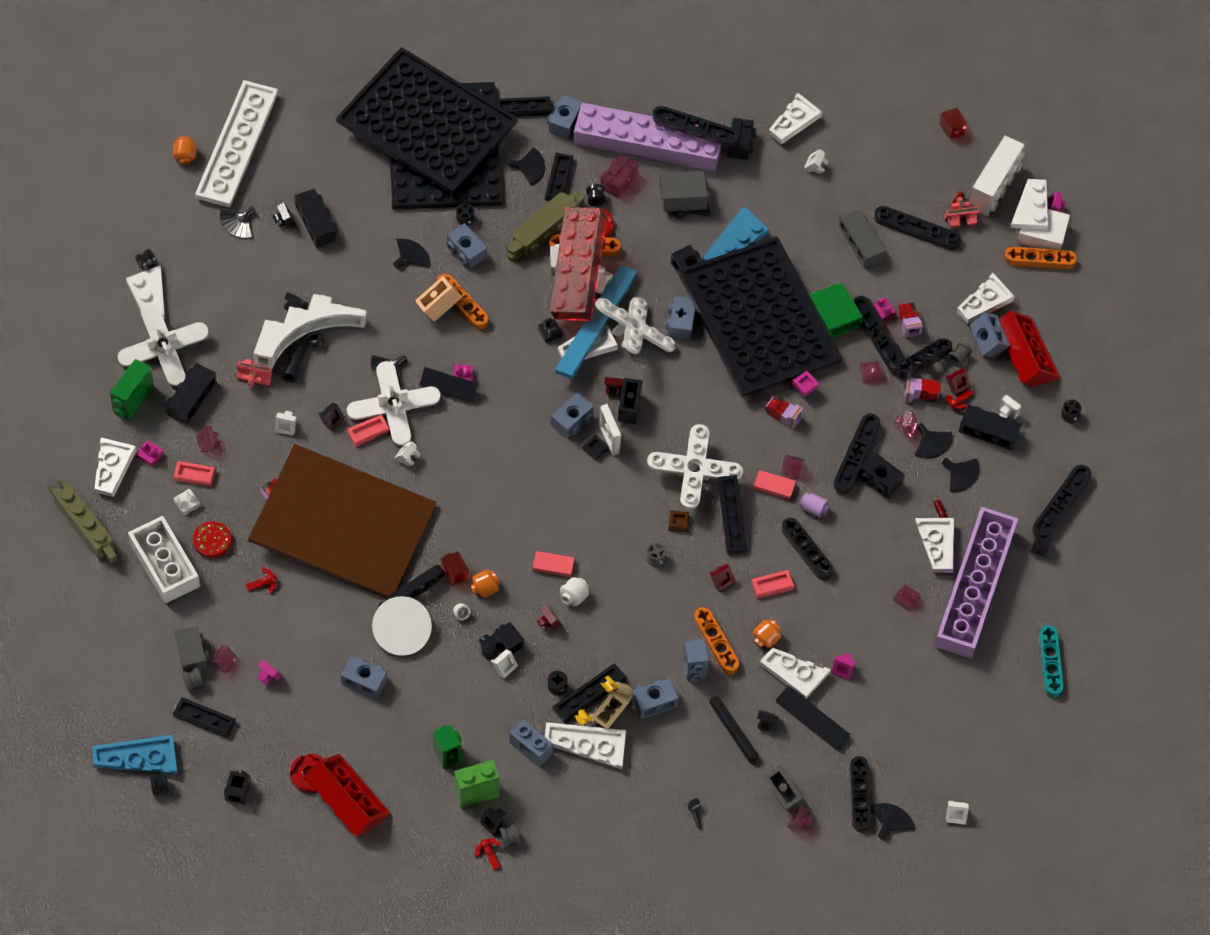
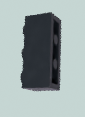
(316, 217)
(191, 393)
(990, 427)

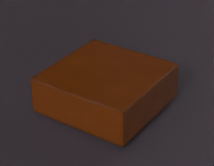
(678, 521)

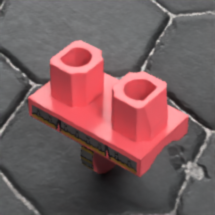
(953, 216)
(253, 373)

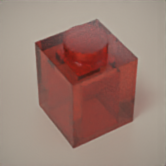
(953, 123)
(454, 567)

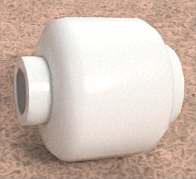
(574, 591)

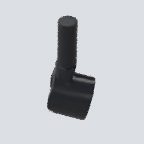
(693, 806)

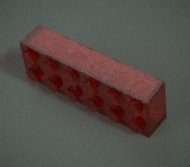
(578, 263)

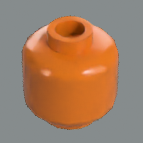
(184, 150)
(485, 583)
(767, 633)

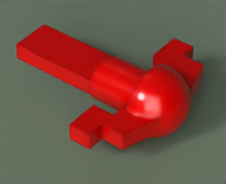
(955, 403)
(270, 579)
(485, 845)

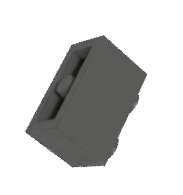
(190, 649)
(785, 789)

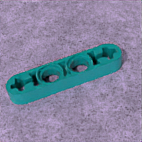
(1048, 661)

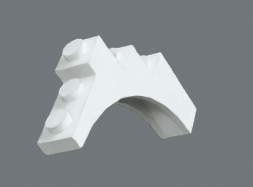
(321, 314)

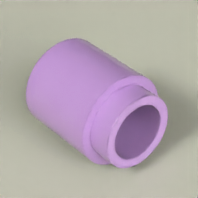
(814, 504)

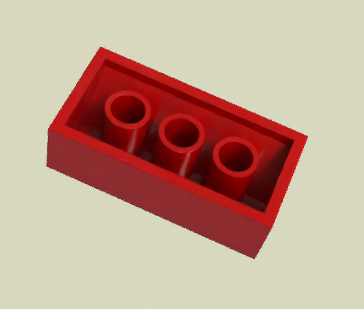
(1028, 350)
(347, 794)

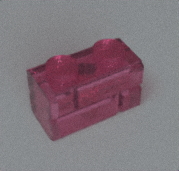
(620, 175)

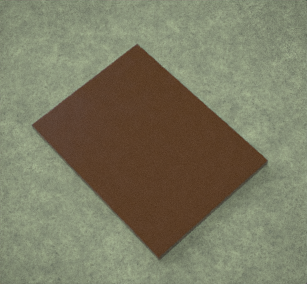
(342, 521)

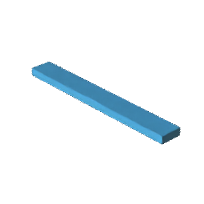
(592, 329)

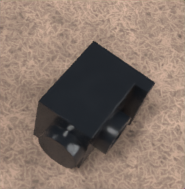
(232, 792)

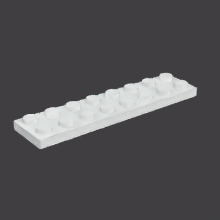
(236, 144)

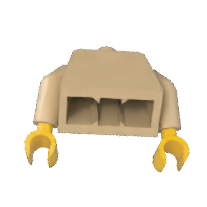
(611, 707)

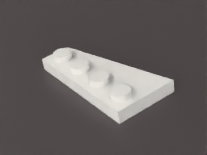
(589, 742)

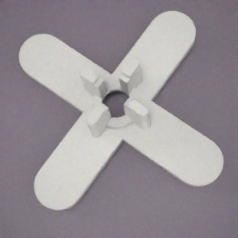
(634, 325)
(167, 355)
(395, 414)
(695, 456)

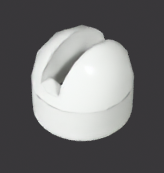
(461, 611)

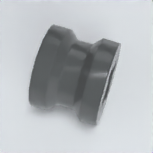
(658, 550)
(192, 679)
(509, 835)

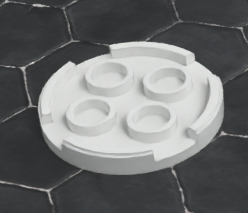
(401, 626)

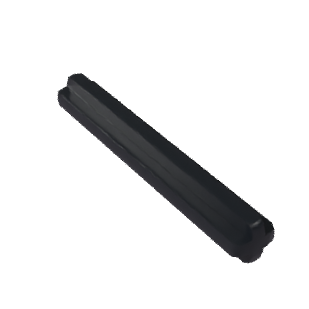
(733, 728)

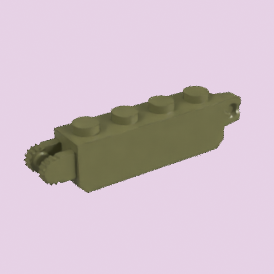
(542, 225)
(83, 521)

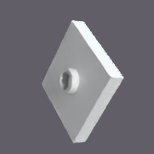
(610, 430)

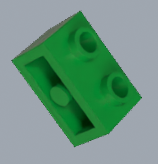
(447, 745)

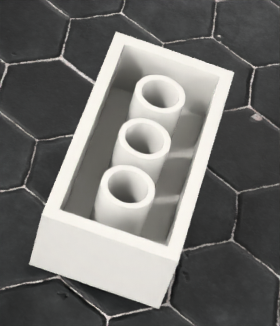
(997, 175)
(164, 559)

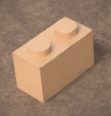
(438, 298)

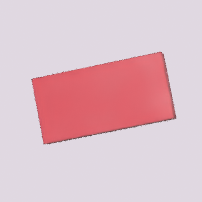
(368, 430)
(194, 474)
(774, 485)
(553, 564)
(772, 584)

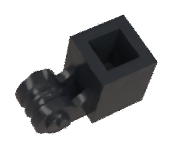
(503, 638)

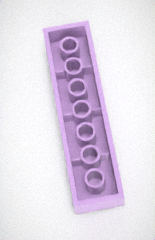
(642, 137)
(976, 582)

